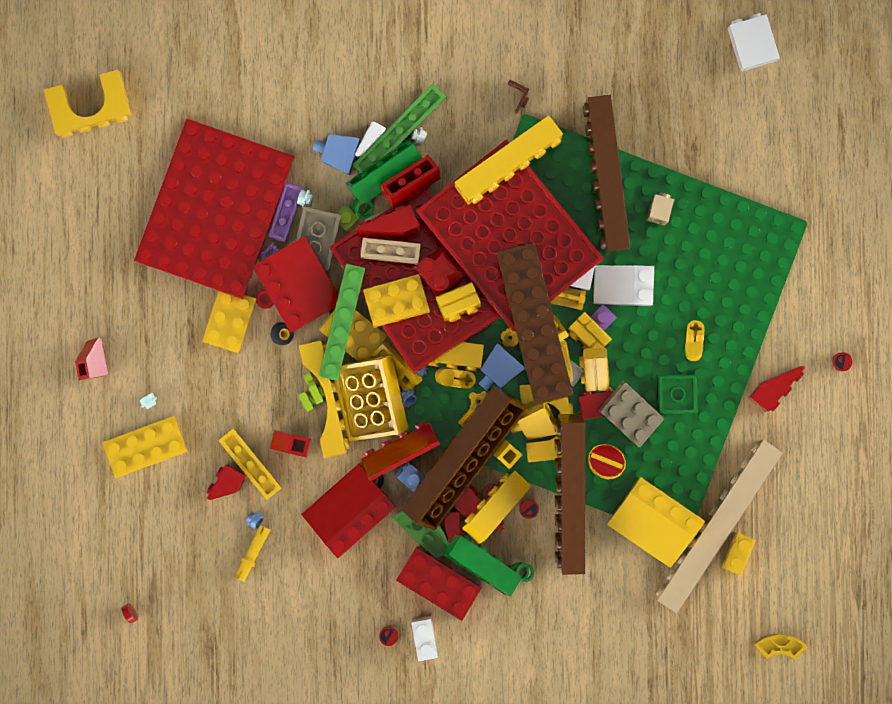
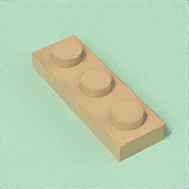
(390, 251)

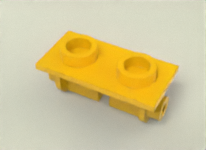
(570, 298)

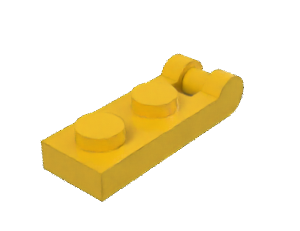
(400, 367)

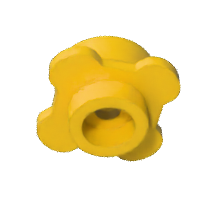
(474, 397)

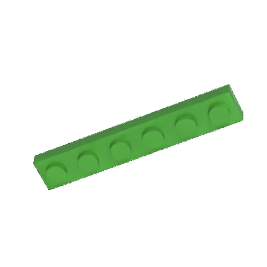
(401, 127)
(342, 322)

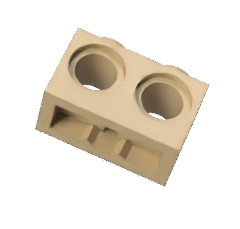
(660, 209)

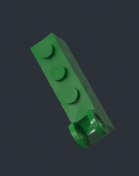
(368, 182)
(487, 567)

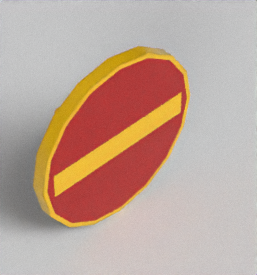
(606, 461)

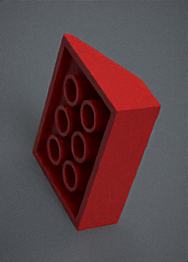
(297, 284)
(399, 451)
(348, 511)

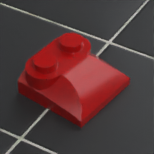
(440, 271)

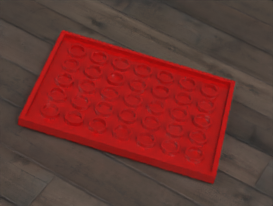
(214, 208)
(504, 219)
(424, 336)

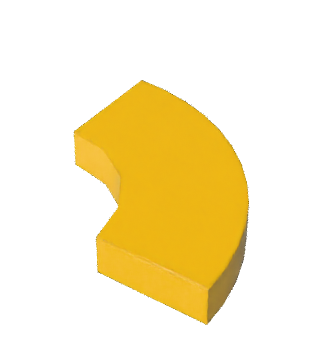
(780, 644)

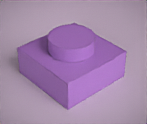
(603, 317)

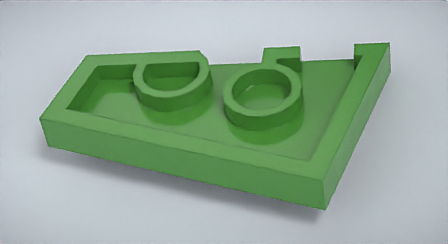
(433, 541)

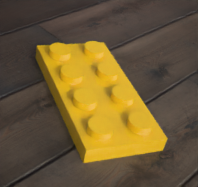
(145, 447)

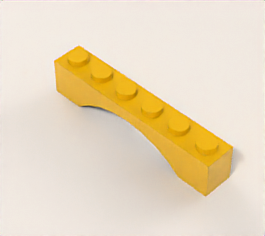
(332, 439)

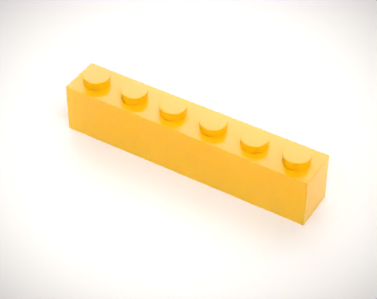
(508, 160)

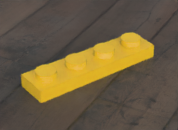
(250, 464)

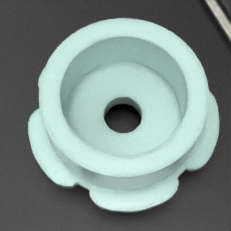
(304, 198)
(148, 401)

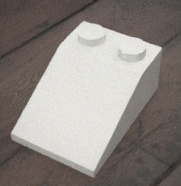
(624, 285)

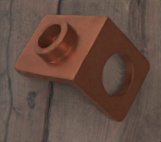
(524, 99)

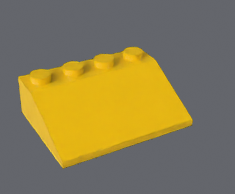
(371, 399)
(655, 522)

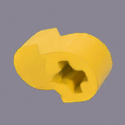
(693, 349)
(463, 379)

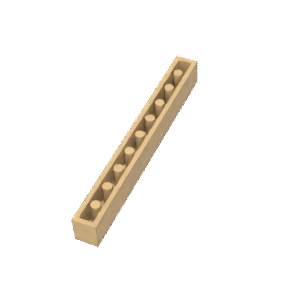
(719, 525)

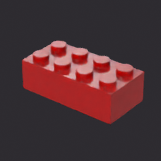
(439, 583)

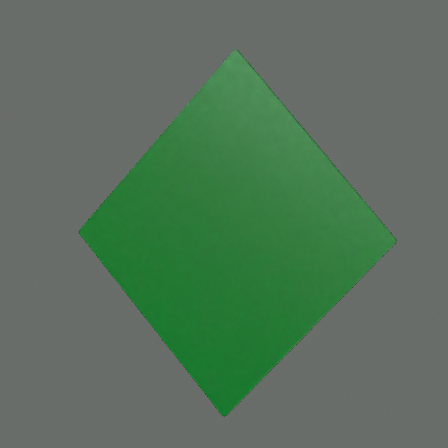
(712, 264)

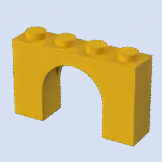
(114, 109)
(544, 449)

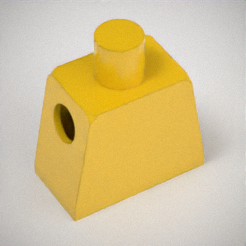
(536, 421)

